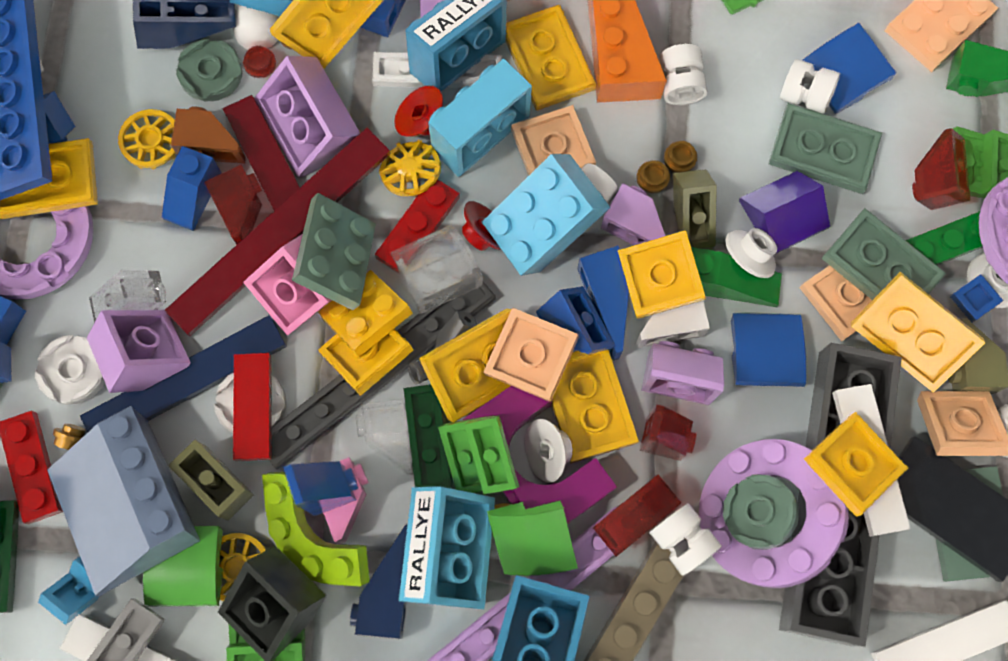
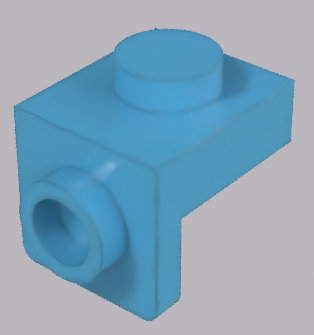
(69, 594)

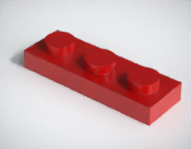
(419, 220)
(28, 467)

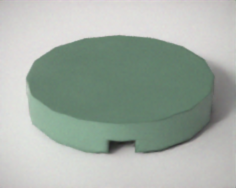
(209, 70)
(761, 512)

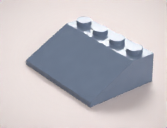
(121, 501)

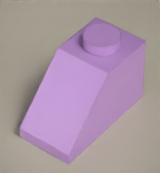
(633, 216)

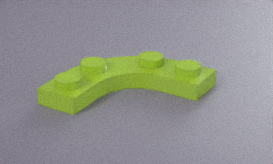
(294, 537)

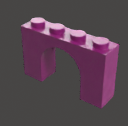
(577, 491)

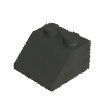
(271, 602)

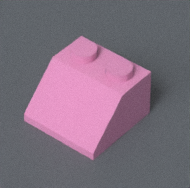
(280, 296)

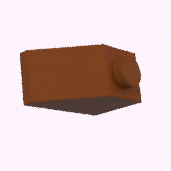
(205, 134)

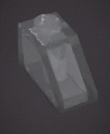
(129, 292)
(386, 432)

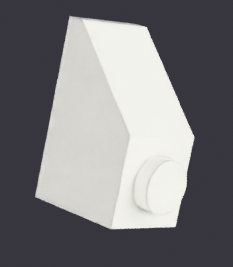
(675, 325)

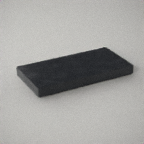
(955, 508)

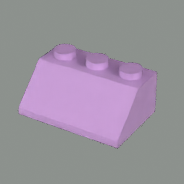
(305, 114)

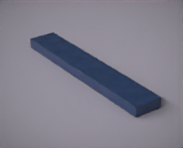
(205, 371)

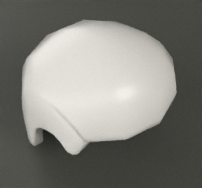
(254, 27)

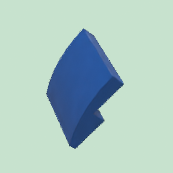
(858, 62)
(768, 350)

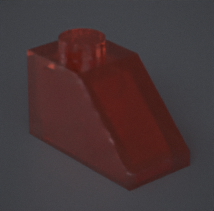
(943, 173)
(236, 200)
(667, 434)
(637, 515)

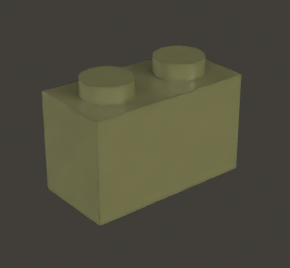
(211, 480)

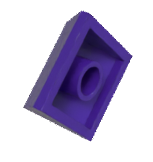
(788, 209)

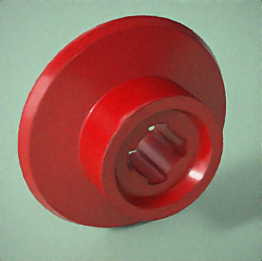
(416, 111)
(474, 229)

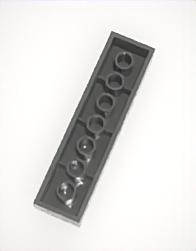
(839, 598)

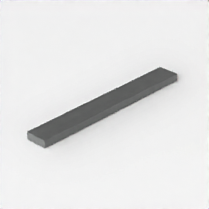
(340, 399)

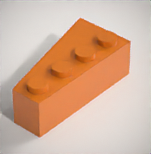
(623, 53)

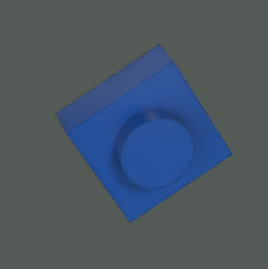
(976, 298)

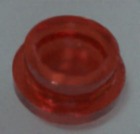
(259, 62)

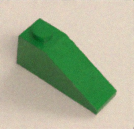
(978, 70)
(727, 280)

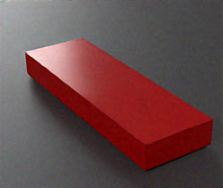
(252, 407)

